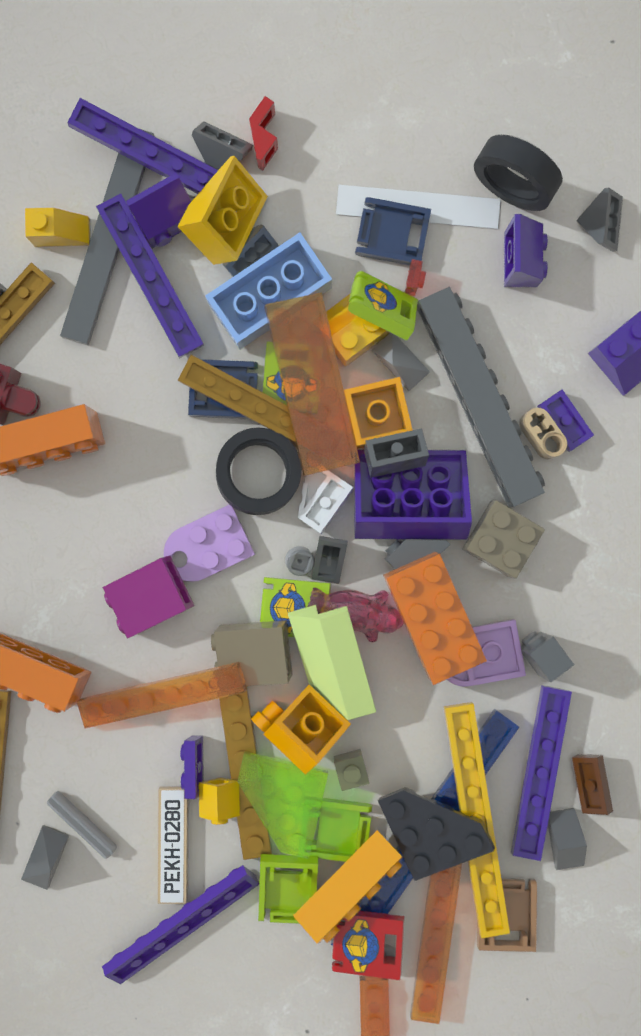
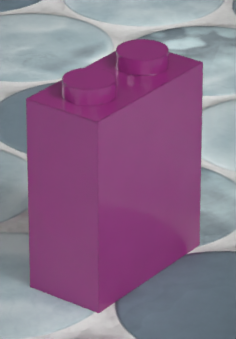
(147, 596)

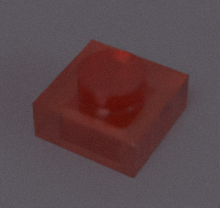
(415, 277)

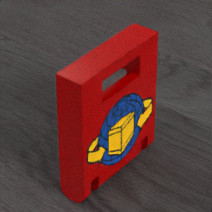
(361, 945)

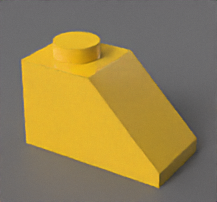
(56, 227)

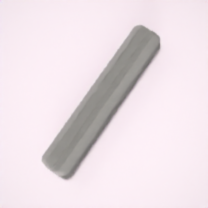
(81, 824)

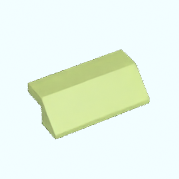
(333, 659)

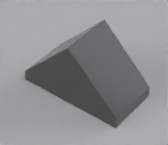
(329, 559)
(566, 839)

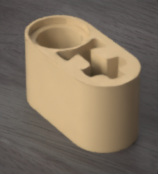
(545, 423)

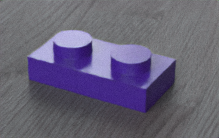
(567, 419)
(192, 755)

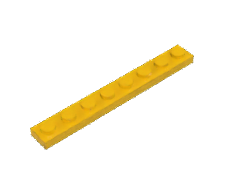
(474, 801)

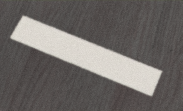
(444, 207)

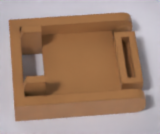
(522, 917)

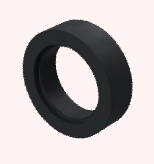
(528, 160)
(272, 440)

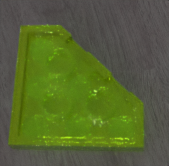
(284, 800)

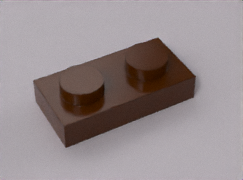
(592, 784)

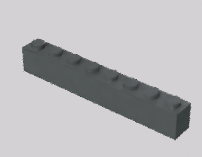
(480, 398)

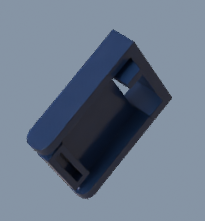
(388, 229)
(212, 408)

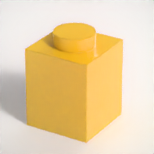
(219, 800)

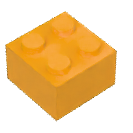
(377, 410)
(307, 729)

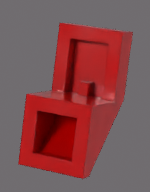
(264, 142)

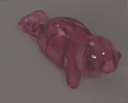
(367, 612)

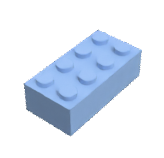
(280, 275)

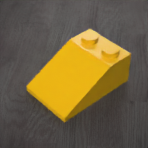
(224, 213)

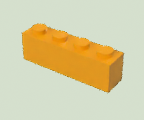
(347, 887)

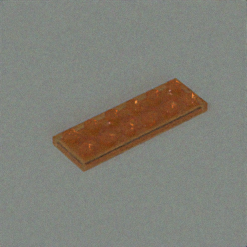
(312, 383)

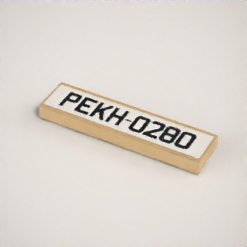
(172, 846)

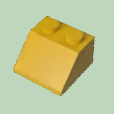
(350, 333)

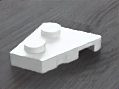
(322, 499)

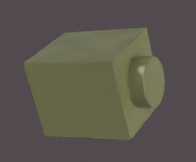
(351, 770)

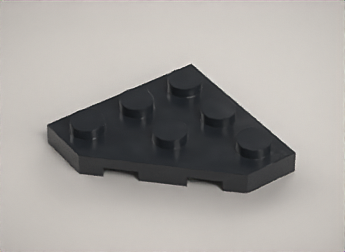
(433, 833)

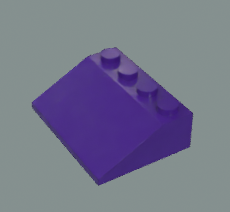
(416, 501)

